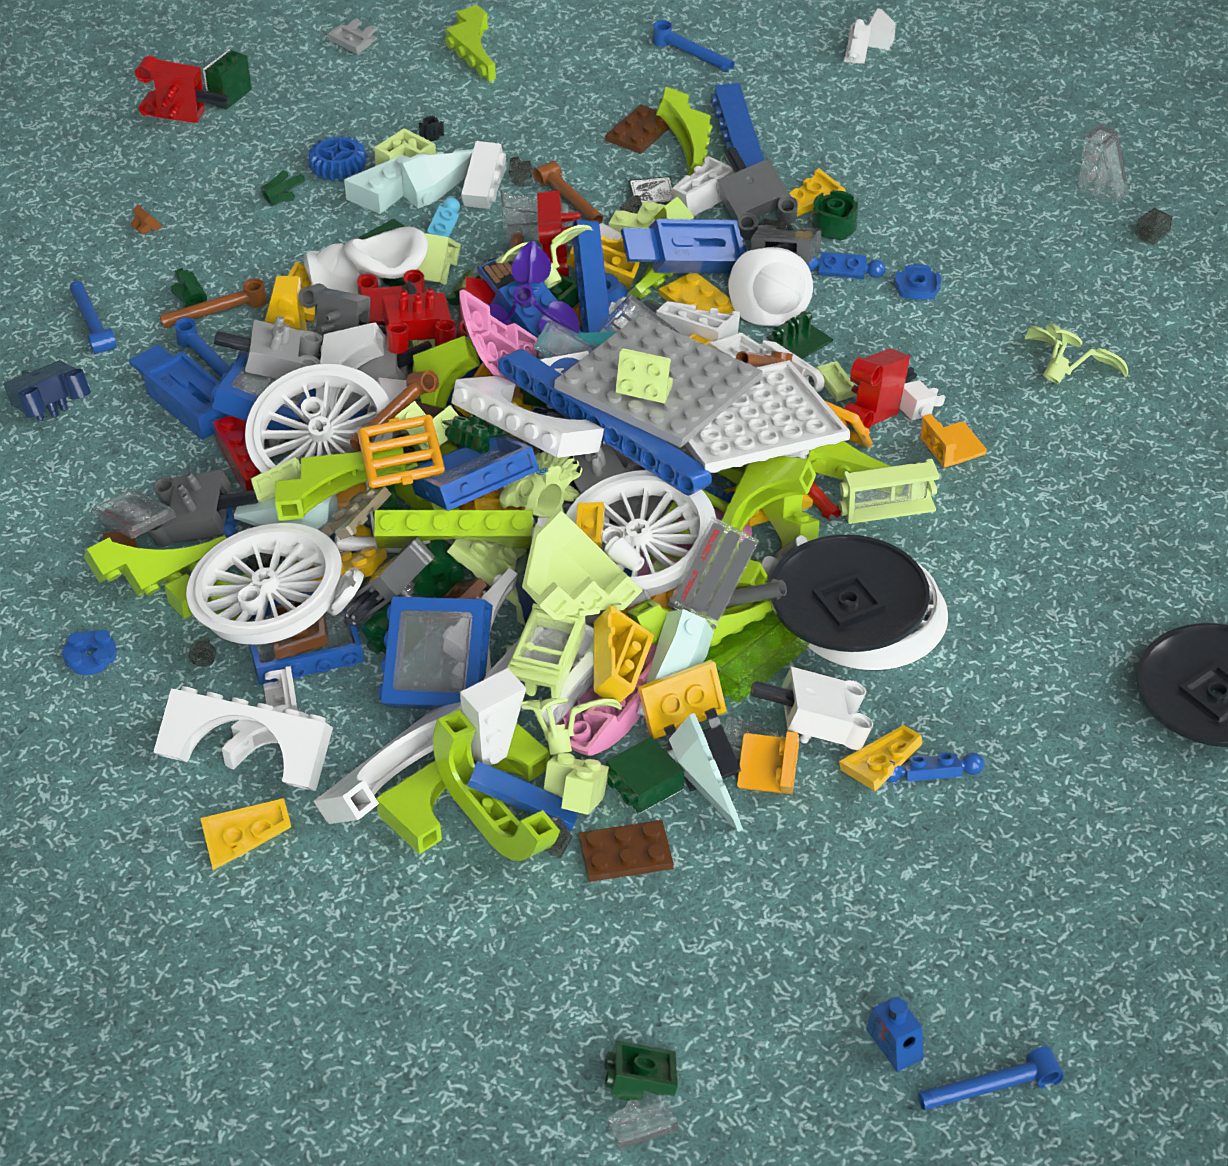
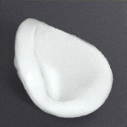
(388, 253)
(332, 269)
(770, 286)

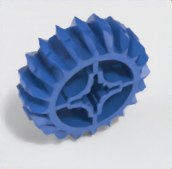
(337, 158)

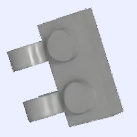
(352, 37)

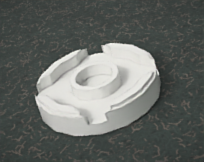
(346, 589)

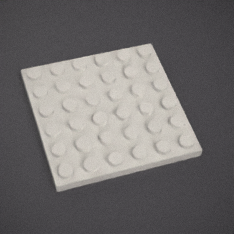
(768, 421)

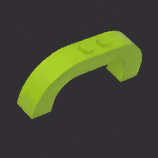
(491, 816)

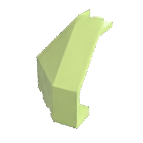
(572, 574)

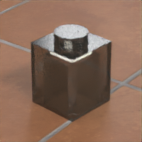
(1153, 226)

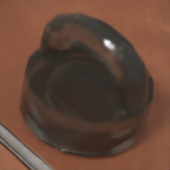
(202, 653)

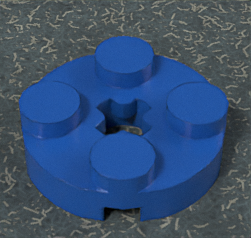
(925, 289)
(79, 643)

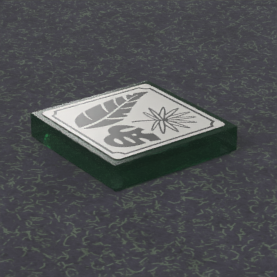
(652, 189)

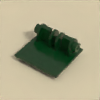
(800, 335)
(472, 432)

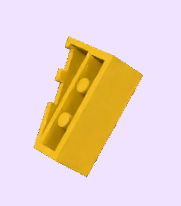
(614, 261)
(285, 303)
(618, 654)

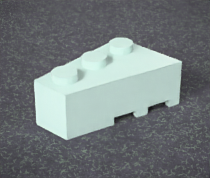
(377, 186)

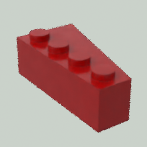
(232, 443)

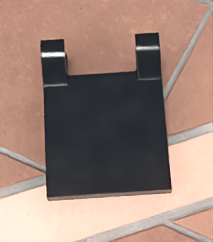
(718, 745)

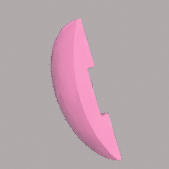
(491, 337)
(605, 725)

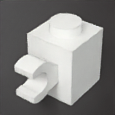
(919, 400)

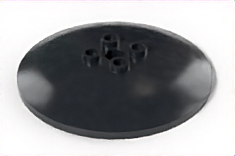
(880, 579)
(1179, 678)

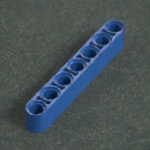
(590, 277)

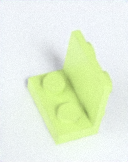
(643, 375)

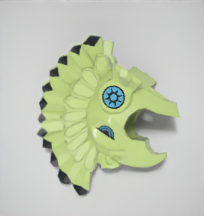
(546, 488)

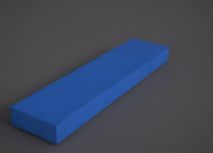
(519, 793)

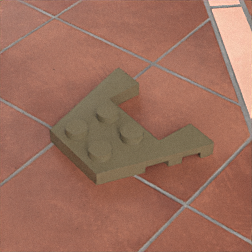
(347, 518)

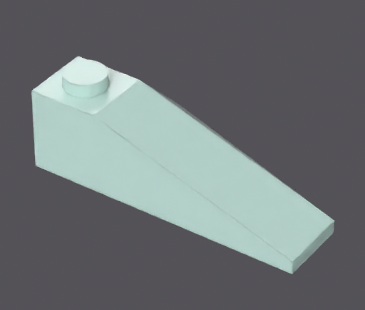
(432, 176)
(266, 513)
(681, 645)
(695, 758)

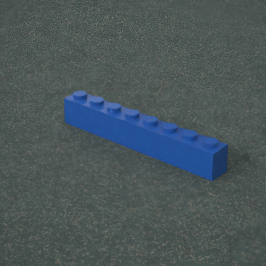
(736, 122)

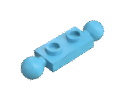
(445, 218)

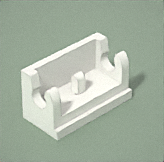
(282, 692)

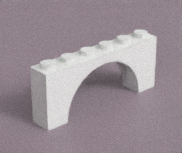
(352, 349)
(491, 401)
(194, 715)
(355, 792)

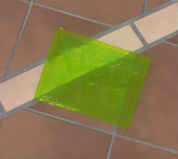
(754, 655)

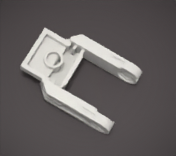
(736, 343)
(578, 681)

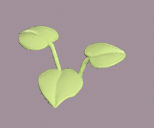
(554, 277)
(1058, 364)
(557, 736)

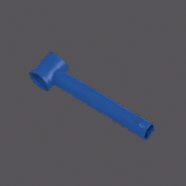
(664, 36)
(187, 337)
(99, 339)
(1040, 1066)

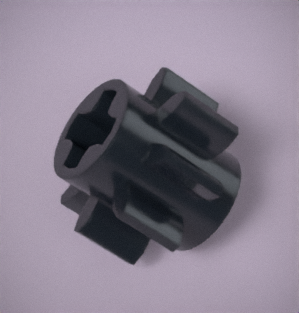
(431, 128)

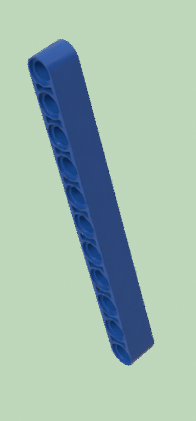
(636, 444)

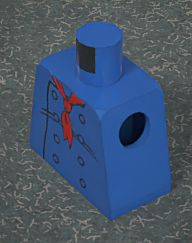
(896, 1033)

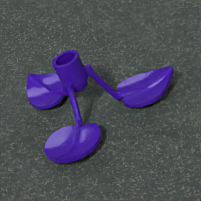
(534, 266)

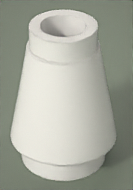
(624, 554)

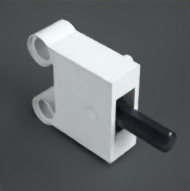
(820, 707)

